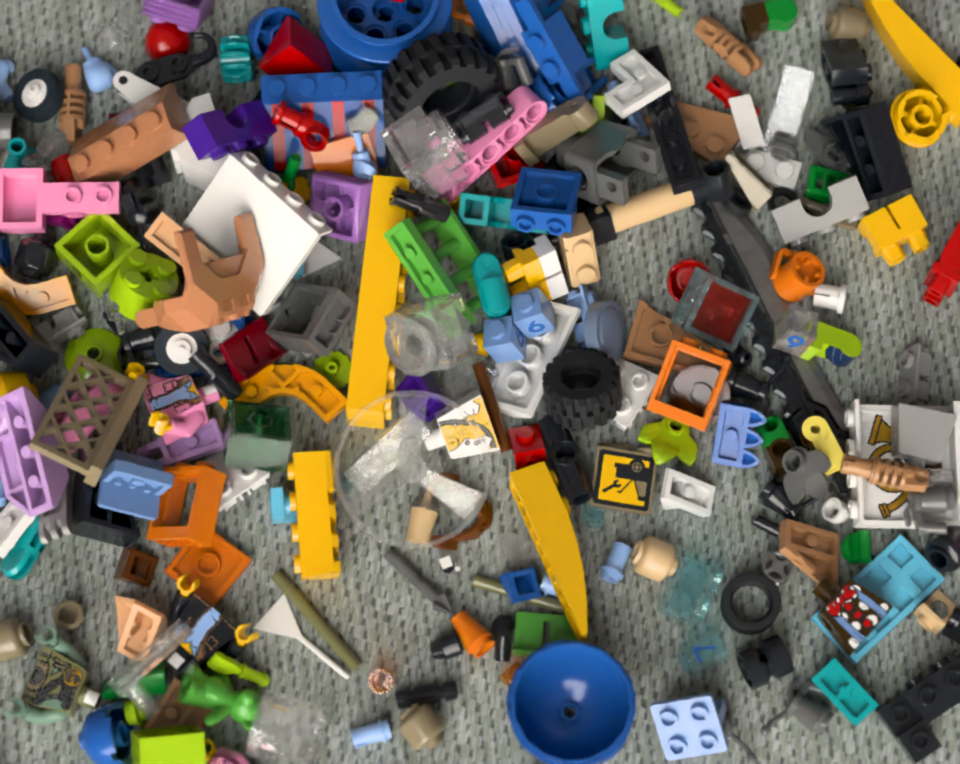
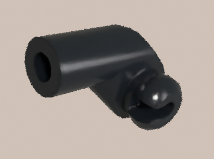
(502, 630)

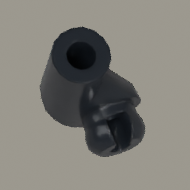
(740, 357)

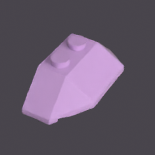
(28, 477)

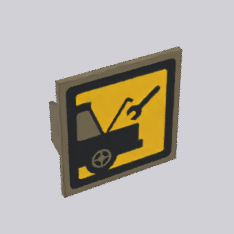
(623, 480)

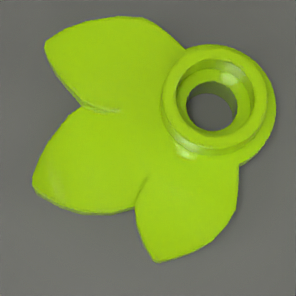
(669, 442)

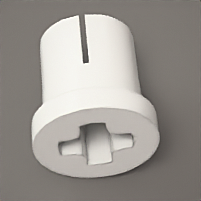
(831, 297)

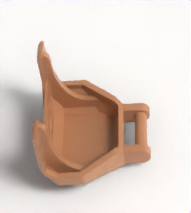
(212, 290)

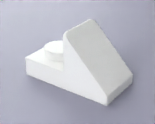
(686, 493)

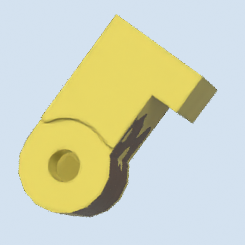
(818, 436)

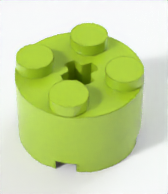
(142, 281)

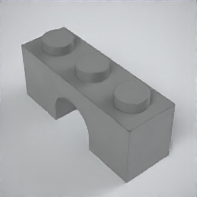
(846, 202)

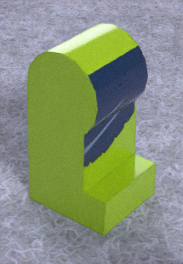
(834, 345)

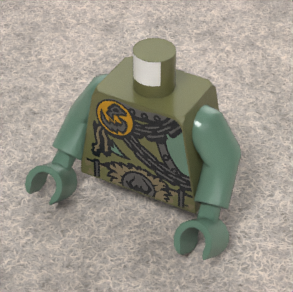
(56, 684)

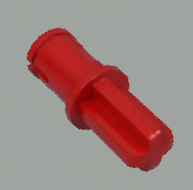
(724, 91)

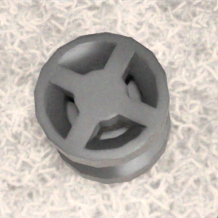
(780, 565)

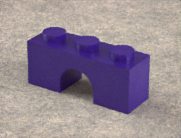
(217, 135)

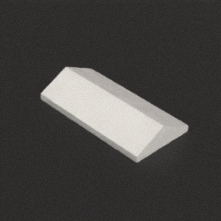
(520, 381)

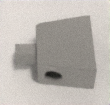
(920, 434)

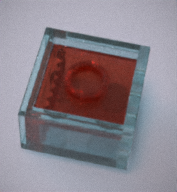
(715, 309)

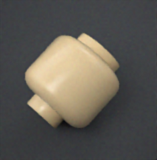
(654, 558)

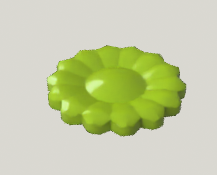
(334, 368)

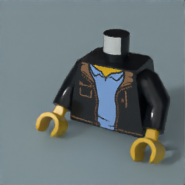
(210, 629)

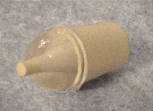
(422, 517)

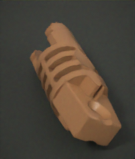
(729, 48)

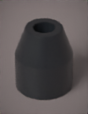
(446, 646)

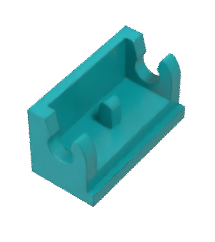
(844, 692)

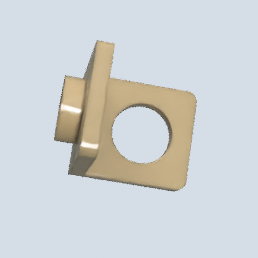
(928, 619)

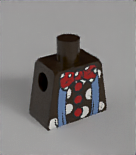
(850, 612)

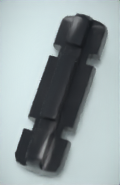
(426, 694)

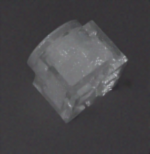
(427, 151)
(429, 335)
(286, 730)

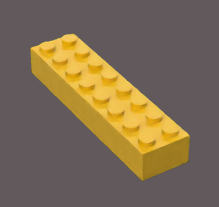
(379, 295)

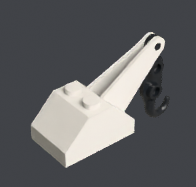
(169, 70)

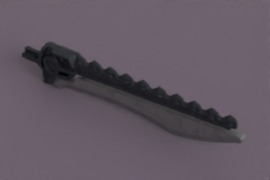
(756, 262)

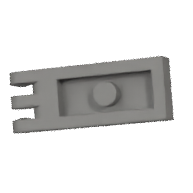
(58, 519)

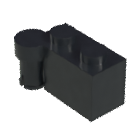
(846, 71)

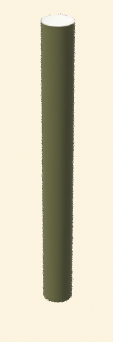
(545, 601)
(316, 620)

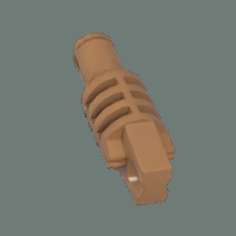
(74, 105)
(886, 473)

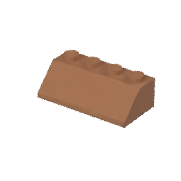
(130, 138)

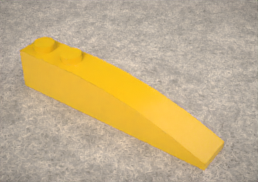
(917, 55)
(554, 538)

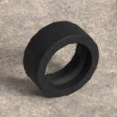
(763, 583)

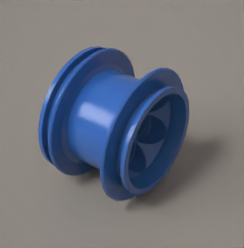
(375, 42)

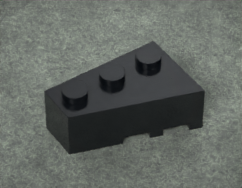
(871, 149)
(22, 343)
(98, 522)

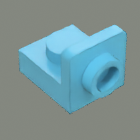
(280, 506)

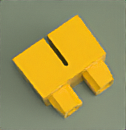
(893, 227)

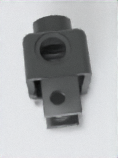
(602, 164)

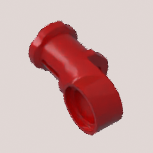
(301, 126)

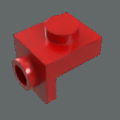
(527, 445)

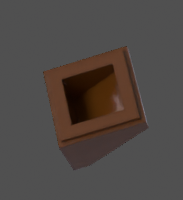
(136, 567)

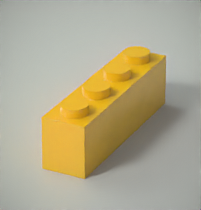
(314, 515)

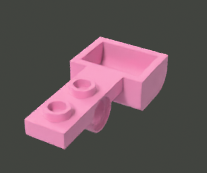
(29, 198)

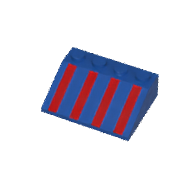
(327, 100)

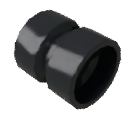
(775, 662)

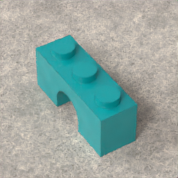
(604, 42)
(487, 211)

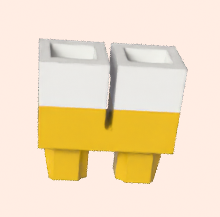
(536, 267)

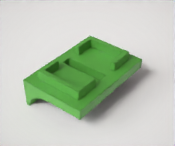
(529, 631)

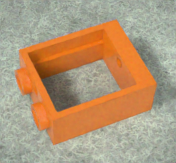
(690, 347)
(204, 509)

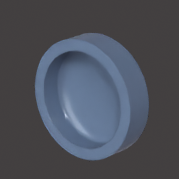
(605, 328)

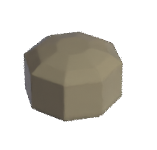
(69, 615)

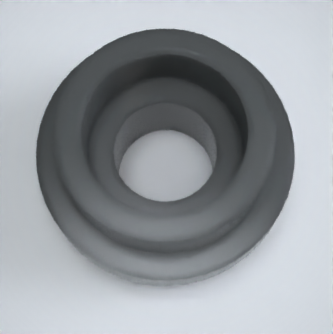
(782, 148)

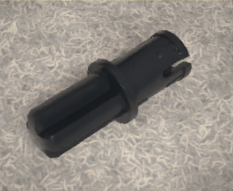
(419, 205)
(216, 374)

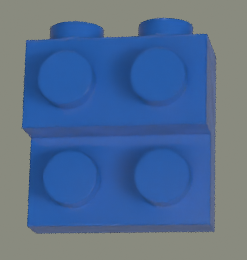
(545, 200)

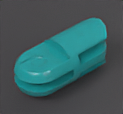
(491, 285)
(24, 554)

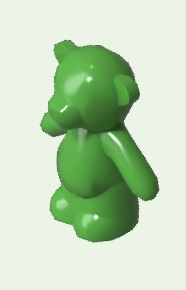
(218, 695)

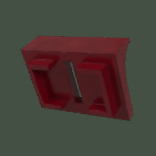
(261, 345)

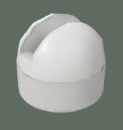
(837, 505)

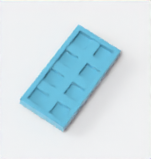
(898, 577)

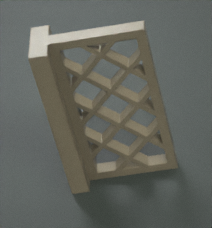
(115, 422)

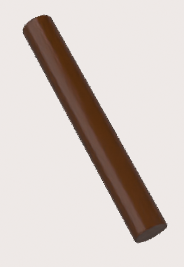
(492, 407)

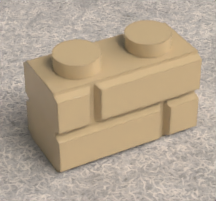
(579, 253)

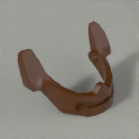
(483, 522)

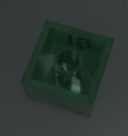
(256, 436)

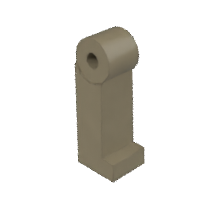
(556, 127)

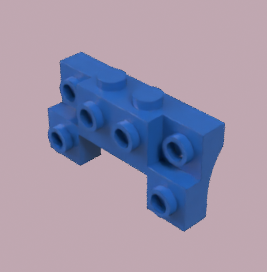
(557, 48)

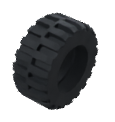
(436, 63)

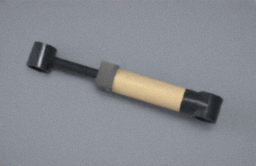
(641, 208)

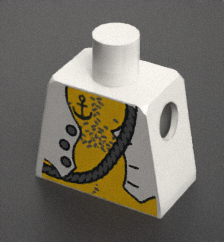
(457, 433)

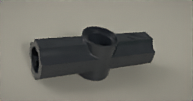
(571, 473)

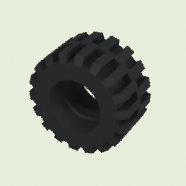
(588, 406)

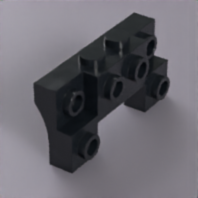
(920, 704)

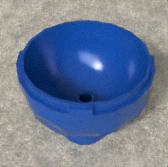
(576, 678)

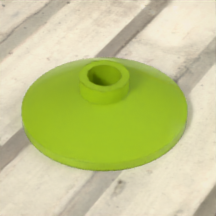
(95, 339)

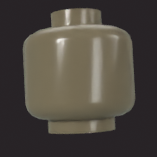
(847, 23)
(14, 638)
(422, 726)

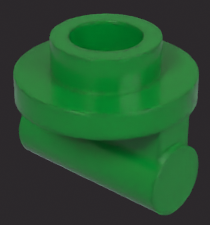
(857, 547)

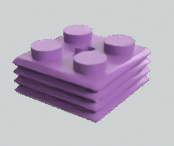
(185, 14)
(343, 203)

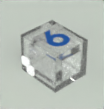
(795, 330)

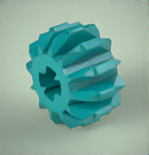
(236, 59)

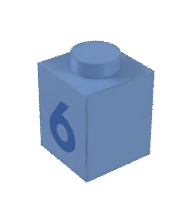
(533, 313)
(504, 340)

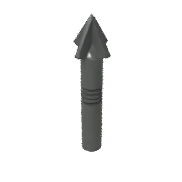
(440, 601)

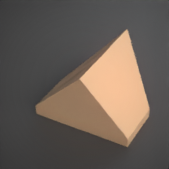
(137, 625)

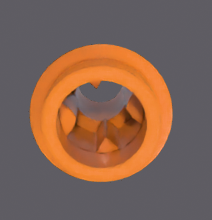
(473, 635)

